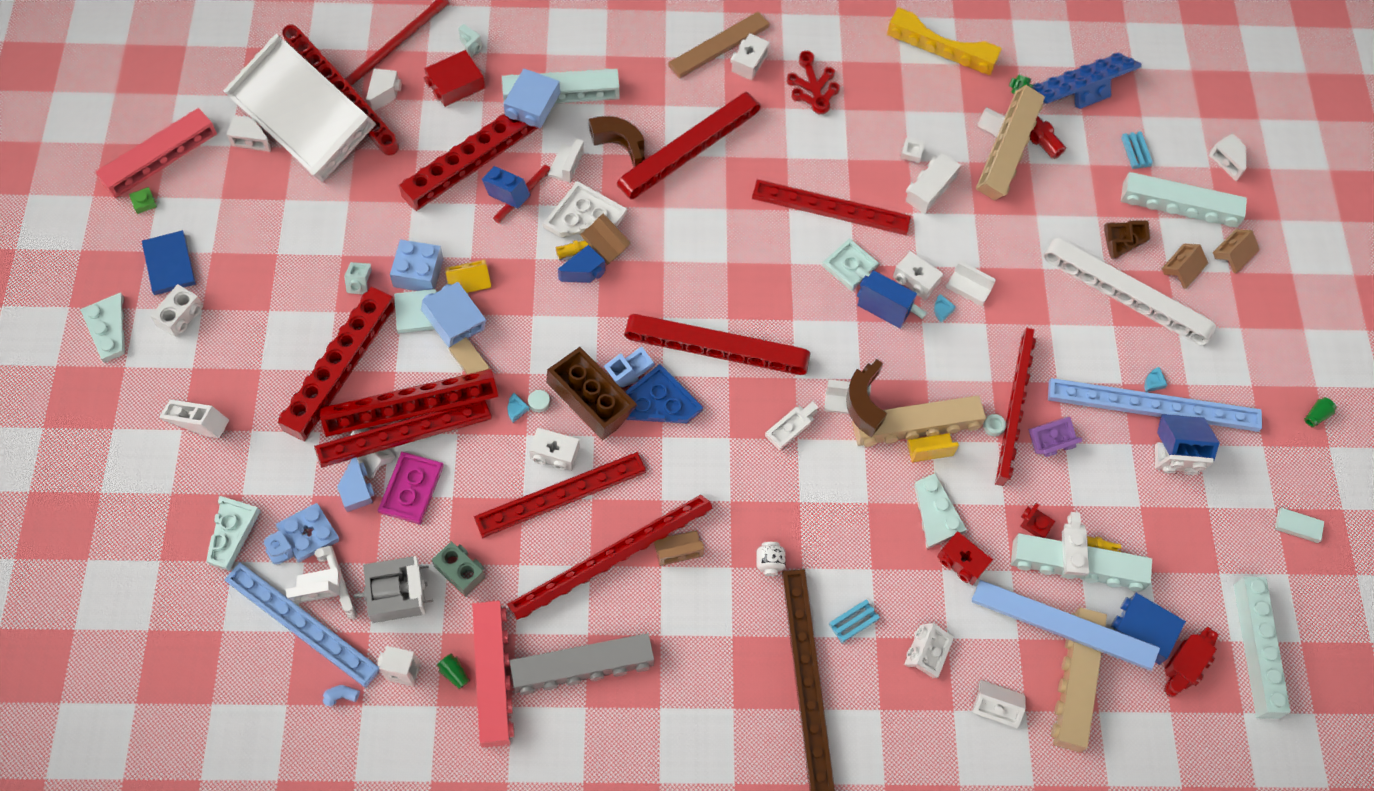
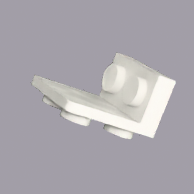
(1174, 463)

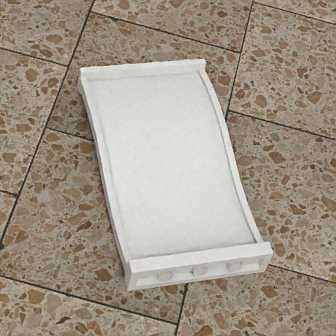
(299, 108)

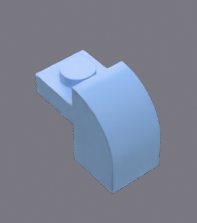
(627, 370)

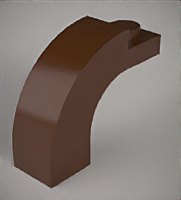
(619, 131)
(860, 407)

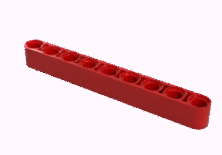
(313, 55)
(688, 145)
(717, 344)

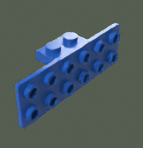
(1088, 82)

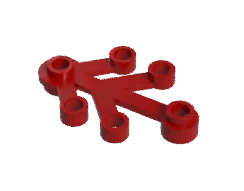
(819, 103)

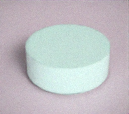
(538, 401)
(994, 425)

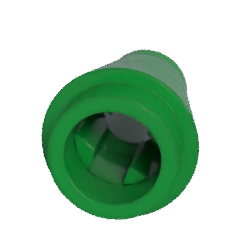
(1320, 411)
(453, 671)

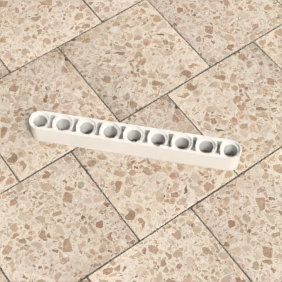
(1130, 292)

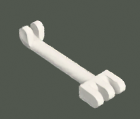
(327, 554)

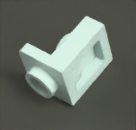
(470, 39)
(357, 277)

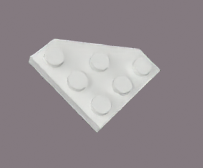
(580, 210)

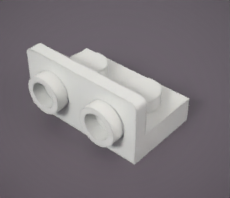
(929, 649)

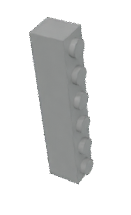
(582, 663)

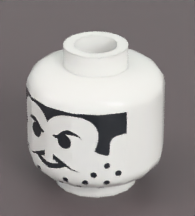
(770, 558)

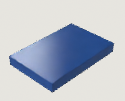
(168, 262)

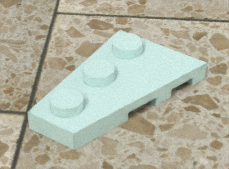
(106, 326)
(937, 513)
(231, 530)

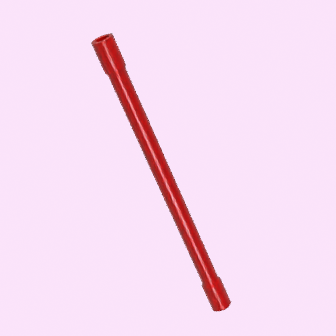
(378, 56)

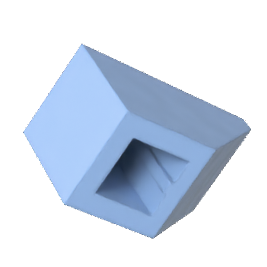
(353, 487)

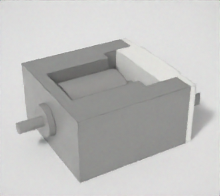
(385, 591)

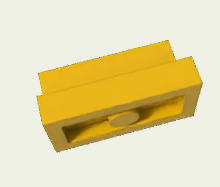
(471, 275)
(931, 447)

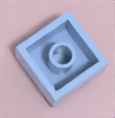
(416, 266)

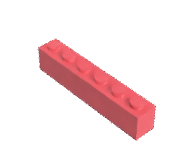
(156, 153)
(491, 674)

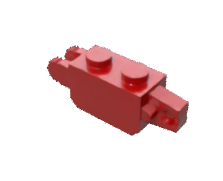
(1190, 660)

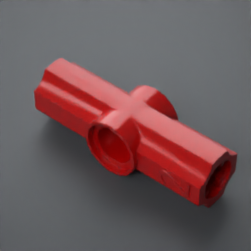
(1044, 136)

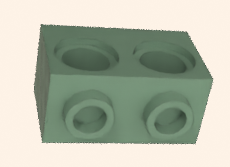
(455, 571)

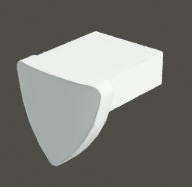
(991, 121)

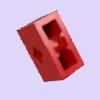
(958, 548)

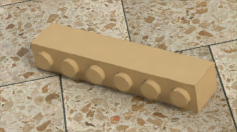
(1010, 143)
(926, 420)
(1077, 690)

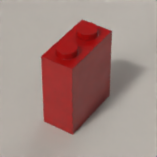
(454, 78)

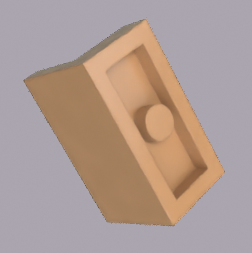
(605, 239)
(1237, 248)
(1186, 263)
(679, 548)

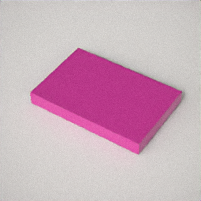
(410, 488)

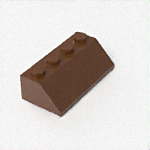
(590, 392)

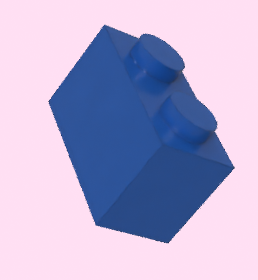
(506, 187)

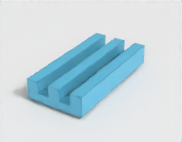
(1140, 150)
(869, 611)

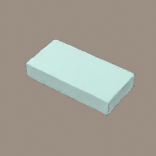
(1299, 525)

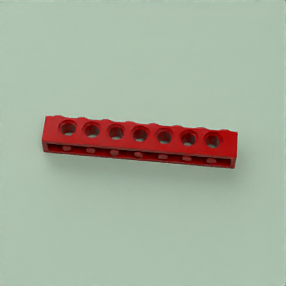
(466, 156)
(408, 402)
(302, 426)

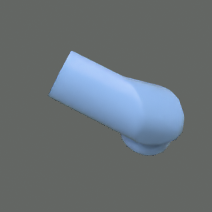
(340, 691)

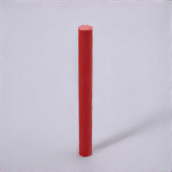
(530, 185)

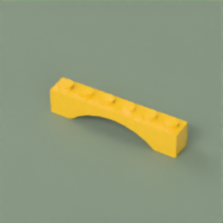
(975, 55)

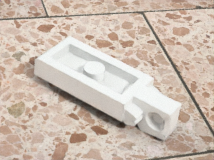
(791, 425)
(1075, 546)

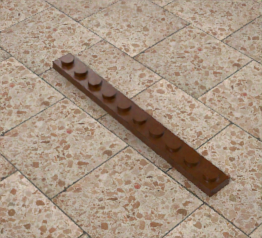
(807, 681)

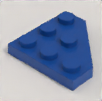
(662, 399)

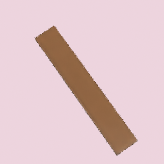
(718, 45)

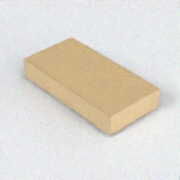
(468, 357)

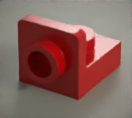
(1036, 521)

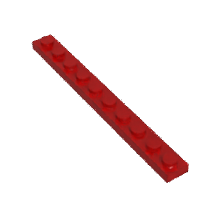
(603, 560)

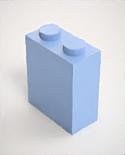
(531, 98)
(453, 314)

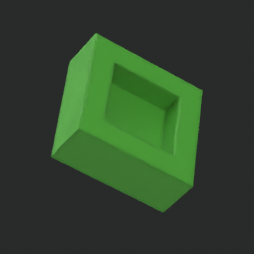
(142, 200)

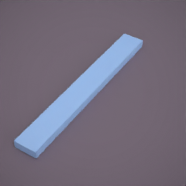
(303, 625)
(1066, 625)

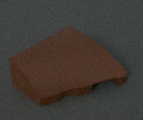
(1125, 236)

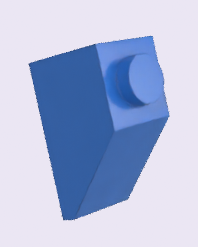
(582, 267)

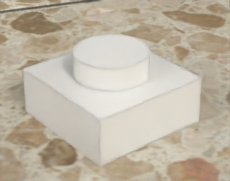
(912, 150)

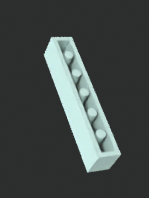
(578, 85)
(1183, 199)
(1104, 565)
(1261, 648)

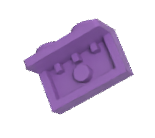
(1054, 436)

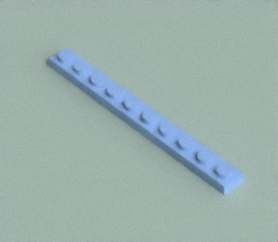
(1153, 404)

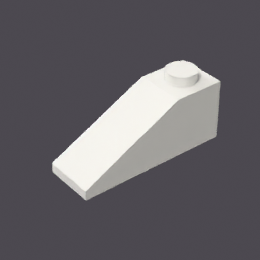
(195, 417)

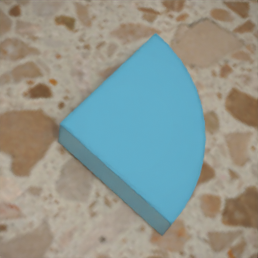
(943, 308)
(1155, 380)
(516, 407)

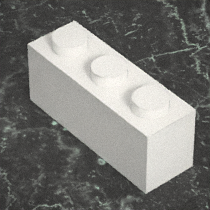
(932, 182)

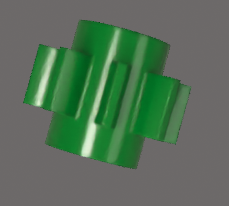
(1019, 82)

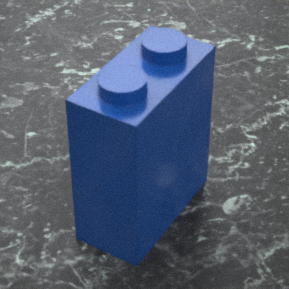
(886, 298)
(1187, 436)
(1149, 623)

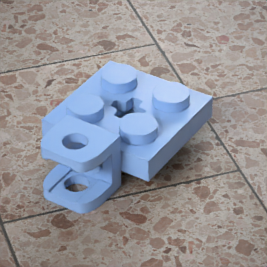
(289, 537)

